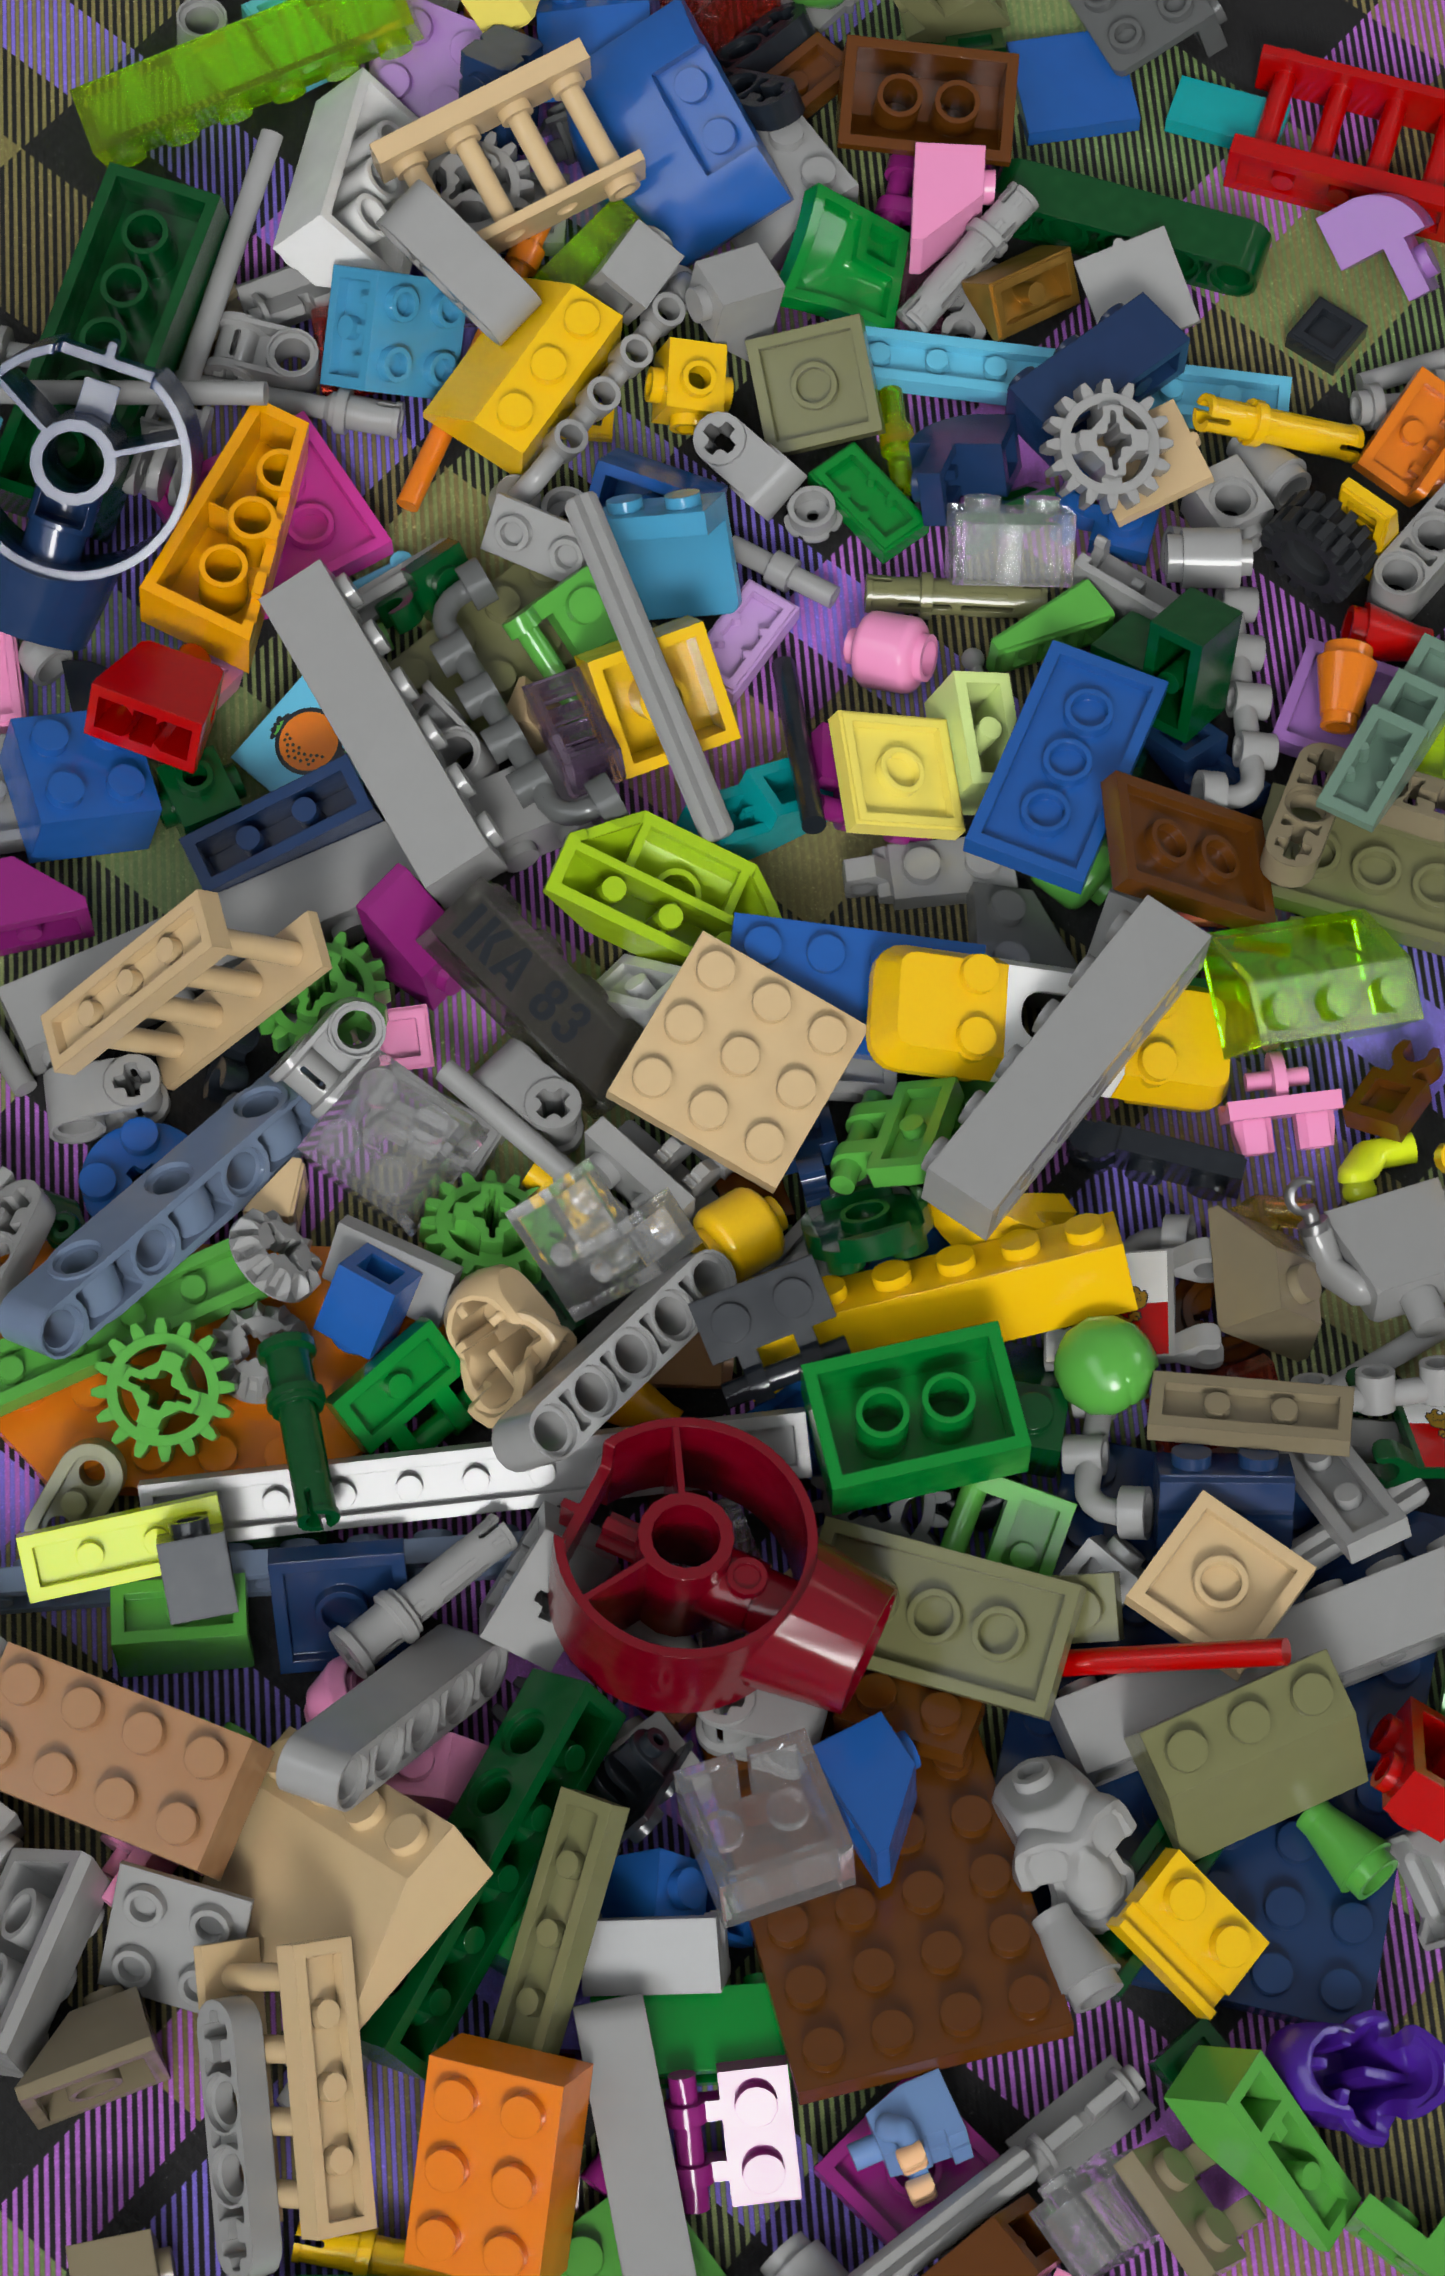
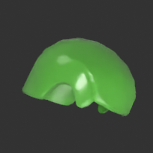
(1104, 1365)

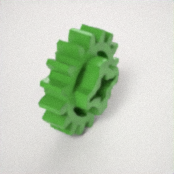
(354, 1024)
(460, 1222)
(155, 1418)

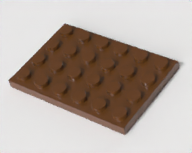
(915, 1970)

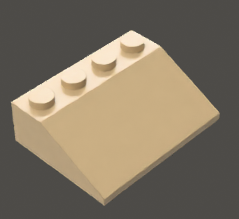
(370, 1873)

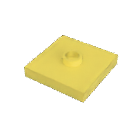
(896, 775)

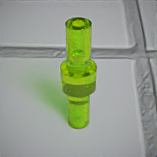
(895, 442)

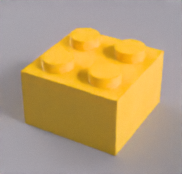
(697, 681)

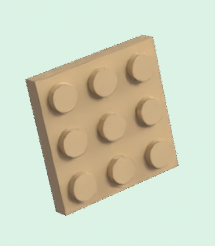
(737, 1062)

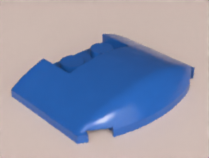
(702, 155)

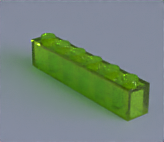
(238, 70)

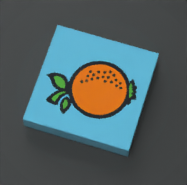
(289, 741)

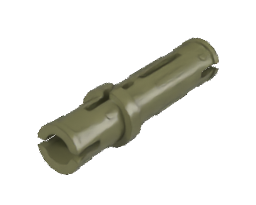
(939, 597)

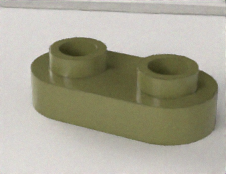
(72, 1492)

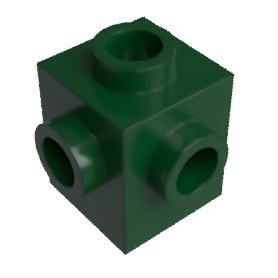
(201, 797)

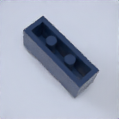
(1127, 345)
(282, 826)

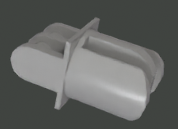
(163, 459)

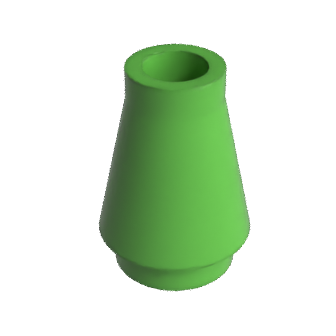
(1350, 1852)

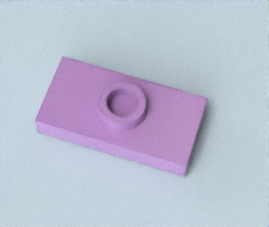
(750, 636)

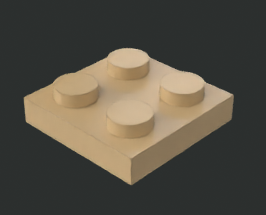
(1219, 1579)

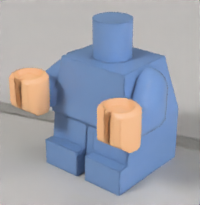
(912, 2132)

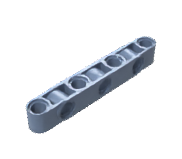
(158, 1220)

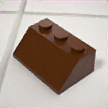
(926, 94)

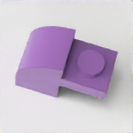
(1387, 225)

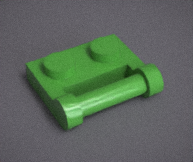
(576, 616)
(1027, 1530)

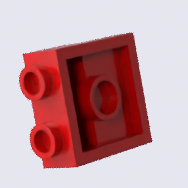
(1412, 1767)

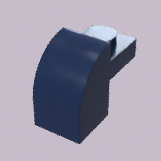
(963, 458)

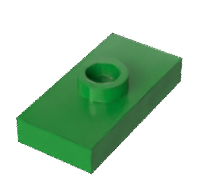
(870, 502)

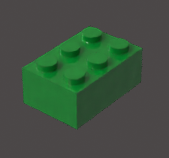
(915, 1417)

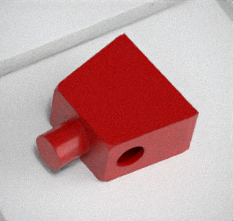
(157, 703)

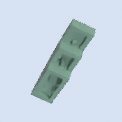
(1390, 740)

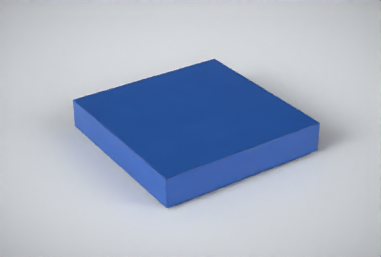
(1070, 90)

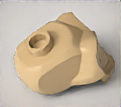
(503, 1338)

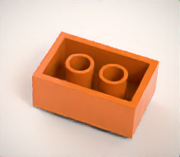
(497, 2160)

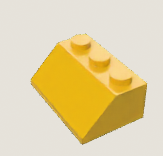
(517, 392)

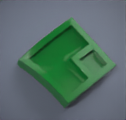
(844, 261)

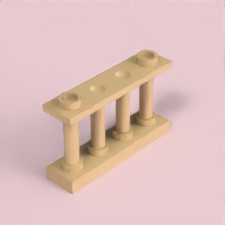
(511, 103)
(160, 964)
(322, 2072)

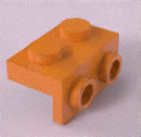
(1409, 444)

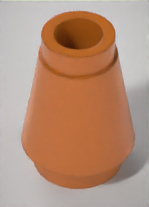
(1344, 681)

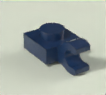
(813, 1156)

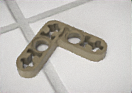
(1312, 836)

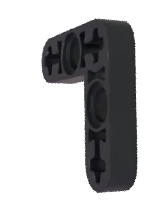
(767, 98)

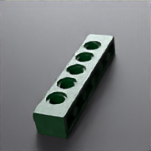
(546, 1741)

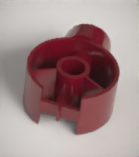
(804, 1632)

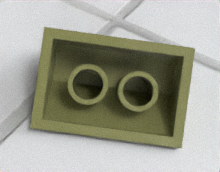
(1251, 1756)

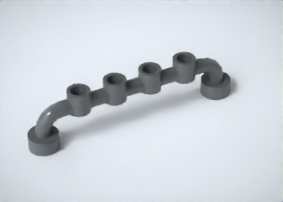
(504, 735)

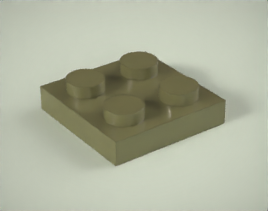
(816, 385)

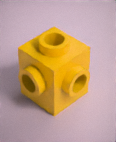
(688, 383)

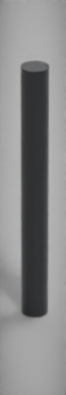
(798, 745)

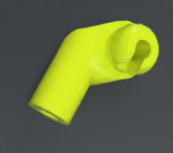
(1367, 1161)

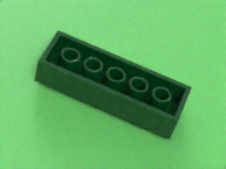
(132, 280)

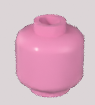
(891, 652)

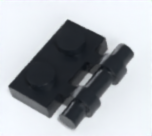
(759, 1313)

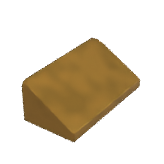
(1023, 290)

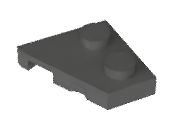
(1016, 929)

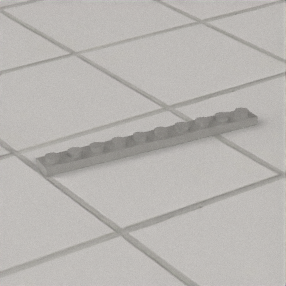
(437, 1481)

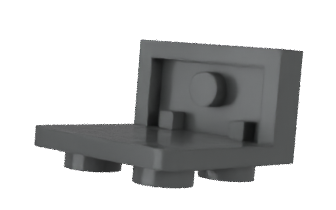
(1140, 30)

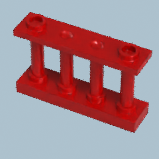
(1314, 176)

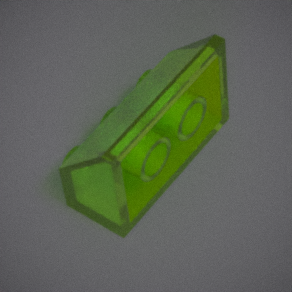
(1308, 983)

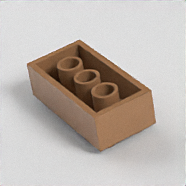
(125, 1762)

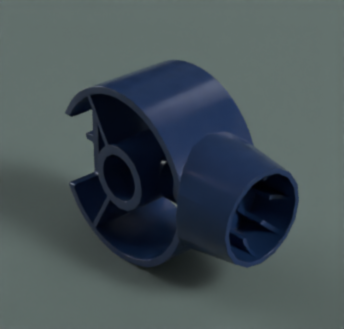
(46, 582)

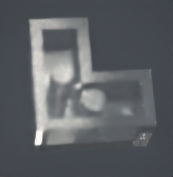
(591, 1245)

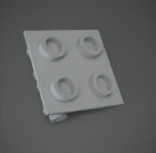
(154, 1932)

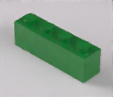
(711, 2028)

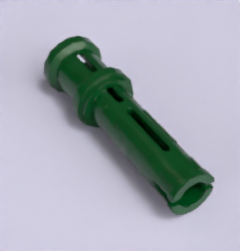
(296, 1403)

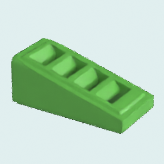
(1071, 618)

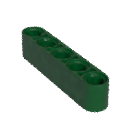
(1089, 213)

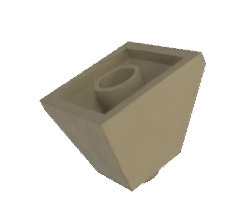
(1264, 1285)
(93, 2058)

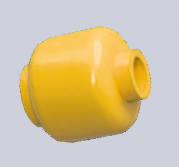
(743, 1229)

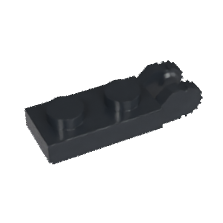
(1156, 1157)

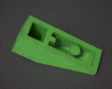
(1263, 2139)

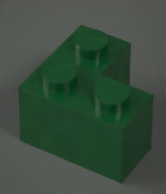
(1190, 648)

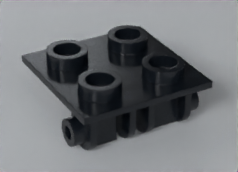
(640, 1779)

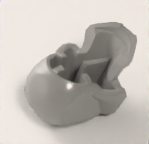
(1067, 1838)

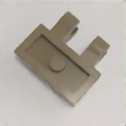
(1191, 2227)

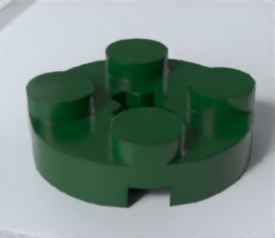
(867, 1228)

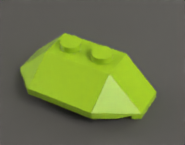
(654, 886)

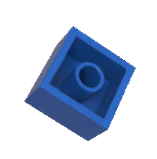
(76, 790)

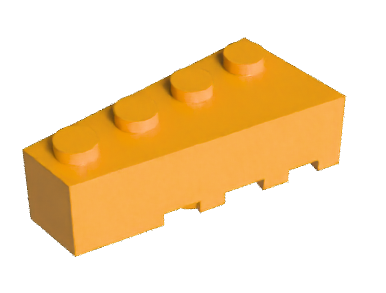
(230, 540)

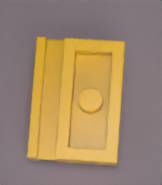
(1188, 1933)

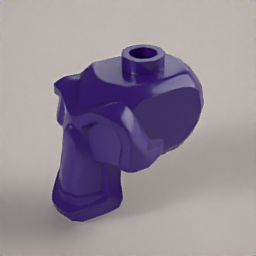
(1359, 2073)

